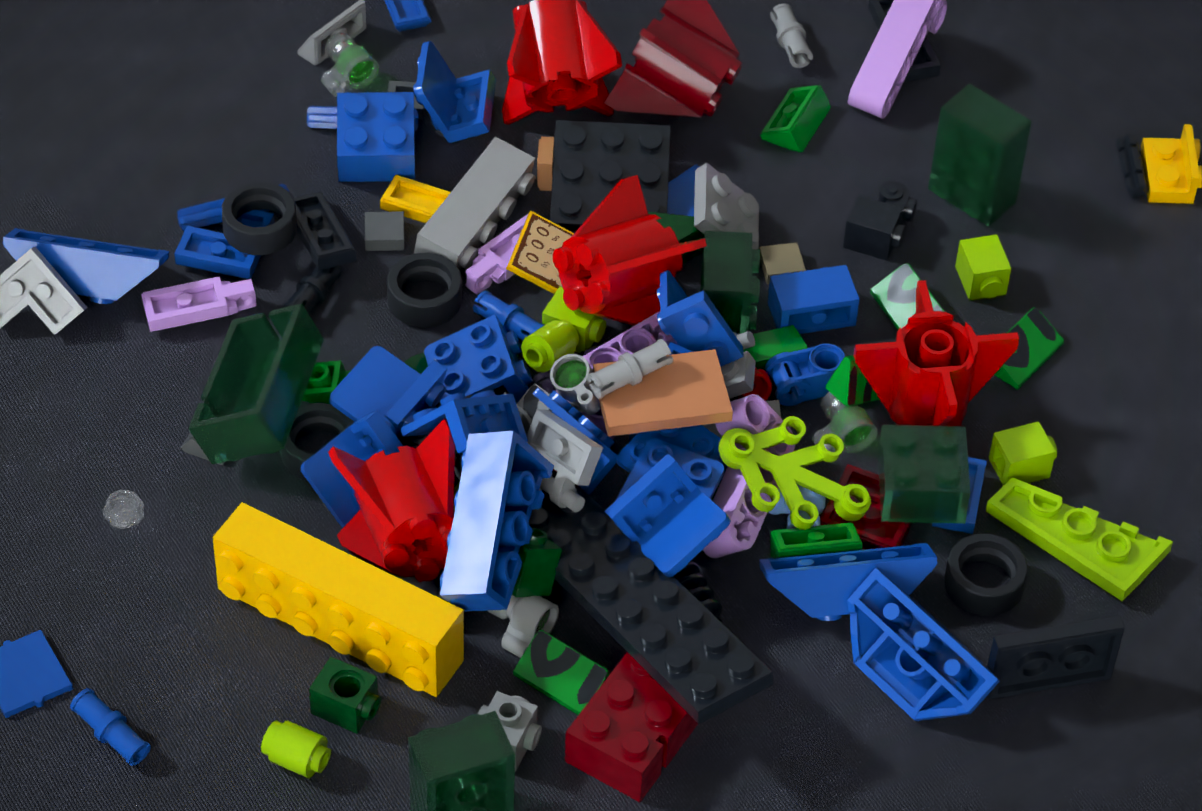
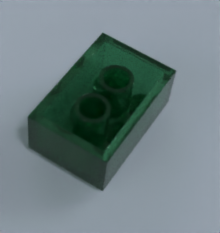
(979, 154)
(462, 767)

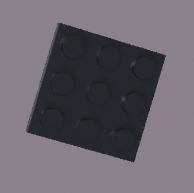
(596, 157)

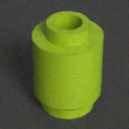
(549, 344)
(296, 748)

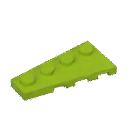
(1098, 549)

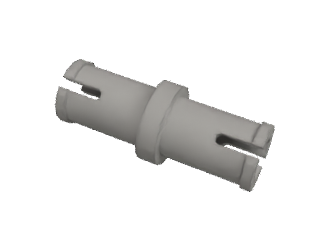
(791, 35)
(630, 368)

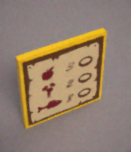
(535, 250)

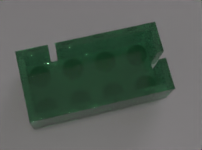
(256, 385)

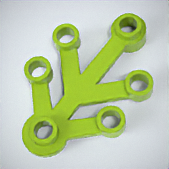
(789, 471)

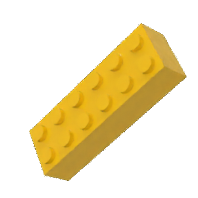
(339, 599)

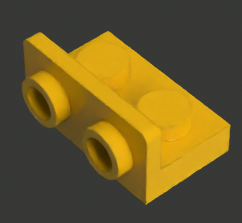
(1172, 167)

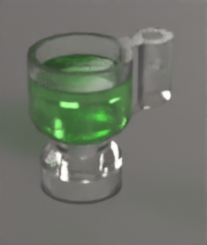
(352, 67)
(848, 423)

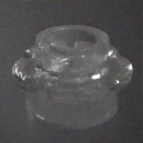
(127, 502)

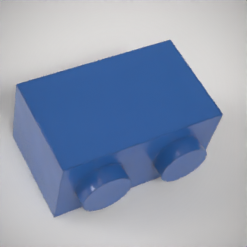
(814, 299)

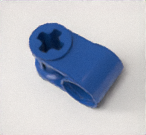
(806, 372)

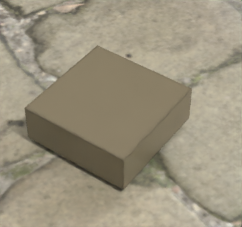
(780, 259)

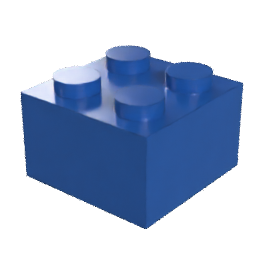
(375, 136)

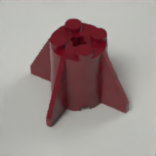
(678, 64)

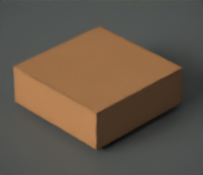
(545, 163)

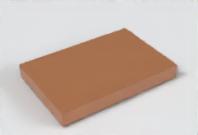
(669, 398)

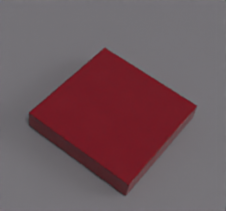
(870, 528)

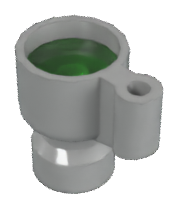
(571, 382)
(526, 619)

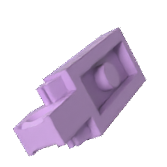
(493, 259)
(196, 302)

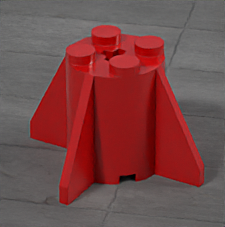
(557, 60)
(618, 256)
(932, 366)
(402, 505)

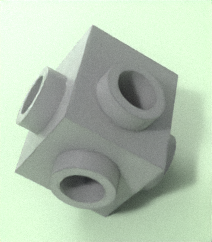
(518, 720)

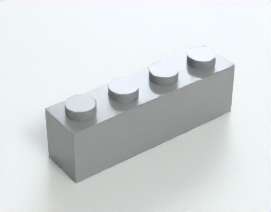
(478, 204)

